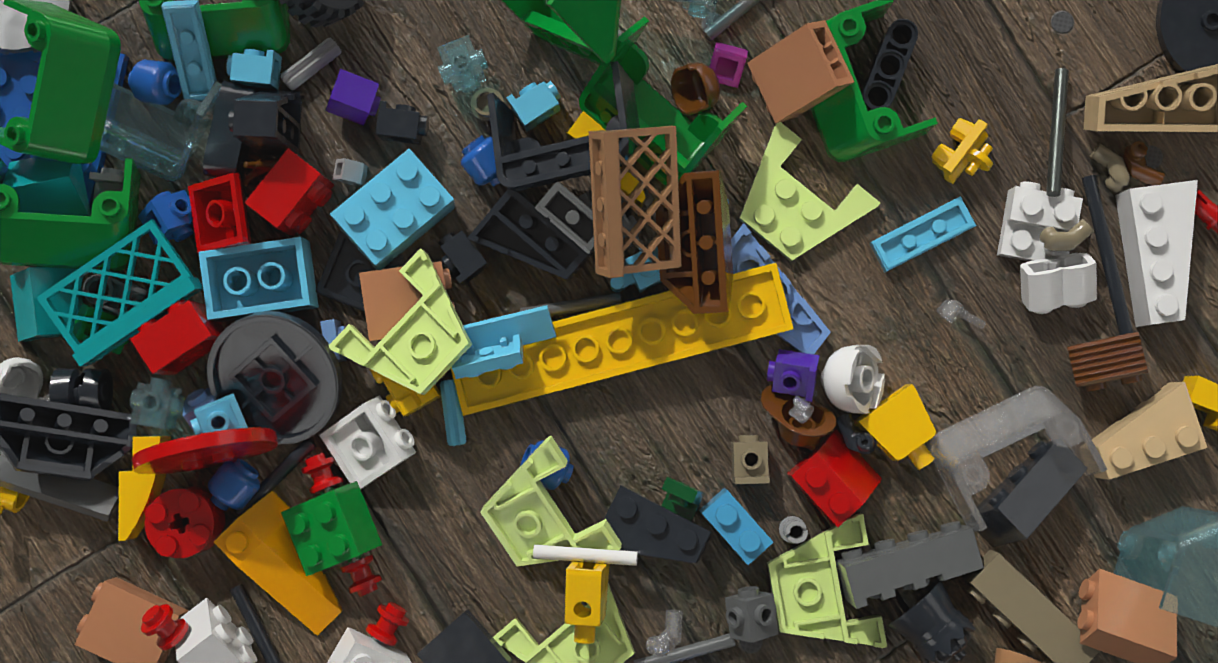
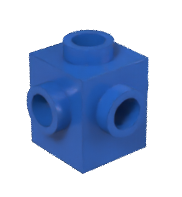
(171, 214)

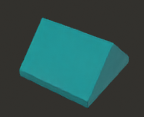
(48, 186)
(30, 316)

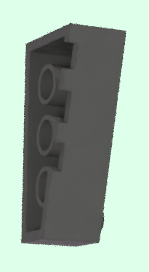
(907, 563)

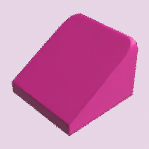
(728, 63)

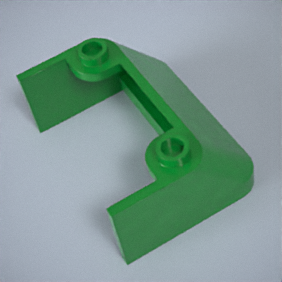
(576, 26)
(228, 27)
(70, 85)
(843, 118)
(694, 138)
(69, 239)

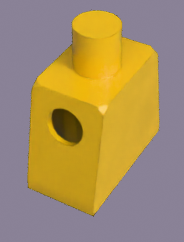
(901, 426)
(587, 584)

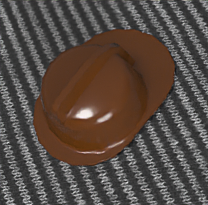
(792, 431)

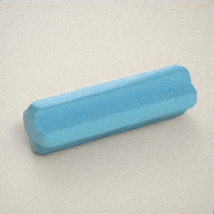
(452, 414)

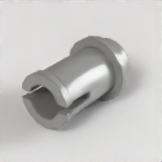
(785, 526)

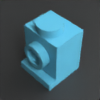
(255, 68)
(535, 104)
(225, 407)

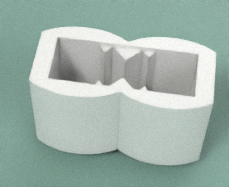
(1058, 282)

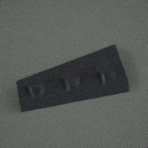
(655, 529)

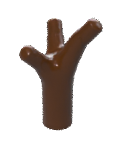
(260, 166)

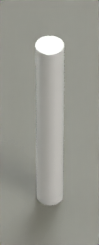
(585, 555)

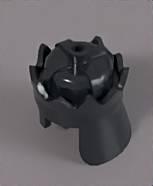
(935, 627)

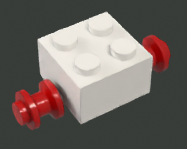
(200, 635)
(360, 648)

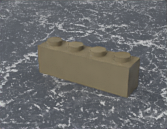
(1027, 611)

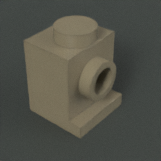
(740, 470)

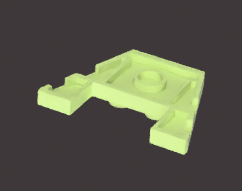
(787, 211)
(421, 343)
(527, 516)
(810, 593)
(610, 644)

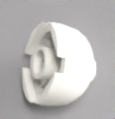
(853, 379)

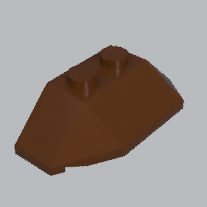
(705, 244)

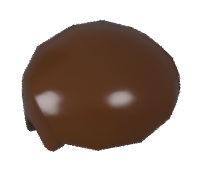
(695, 88)

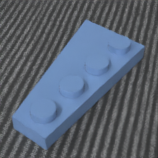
(808, 329)

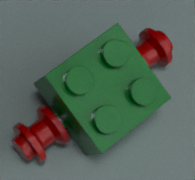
(334, 527)

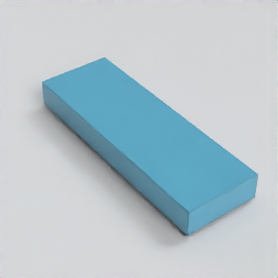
(189, 47)
(922, 234)

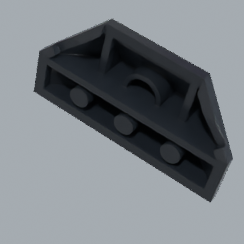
(62, 437)

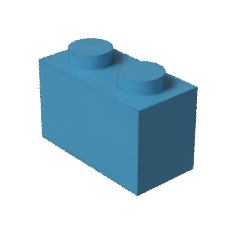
(736, 526)

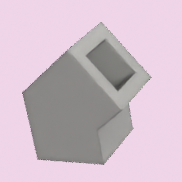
(350, 172)

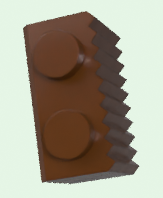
(1108, 360)

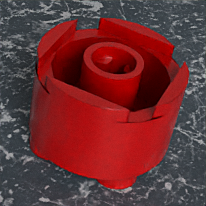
(165, 524)

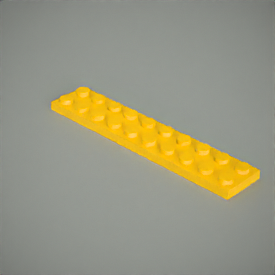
(631, 339)

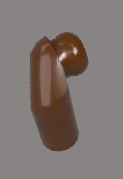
(1137, 167)

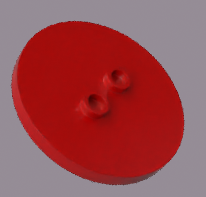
(204, 450)

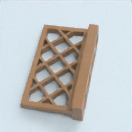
(607, 197)

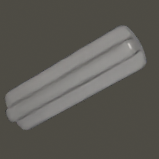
(310, 63)

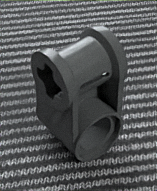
(116, 289)

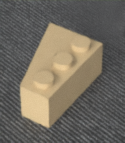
(1151, 433)

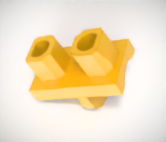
(971, 138)

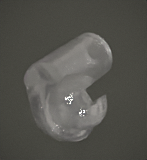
(669, 638)

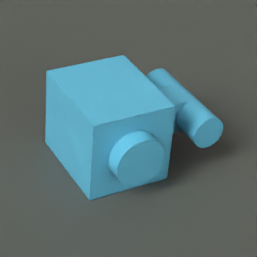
(642, 280)

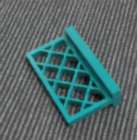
(125, 327)

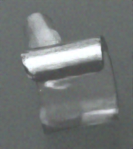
(951, 309)
(802, 410)

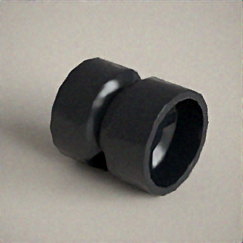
(87, 388)

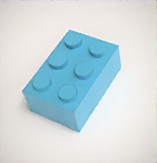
(393, 210)
(258, 279)

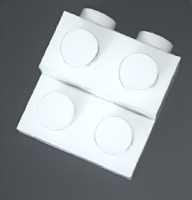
(1028, 214)
(368, 442)

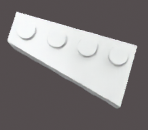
(1157, 248)

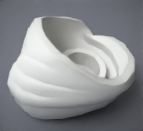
(20, 378)

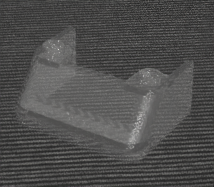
(963, 446)

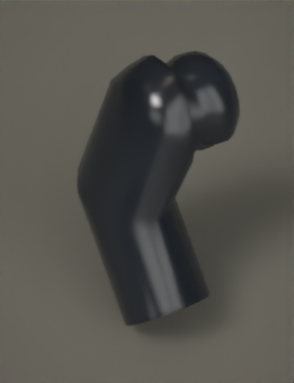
(855, 438)

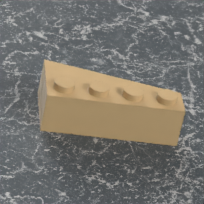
(1159, 105)

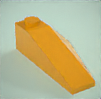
(265, 553)

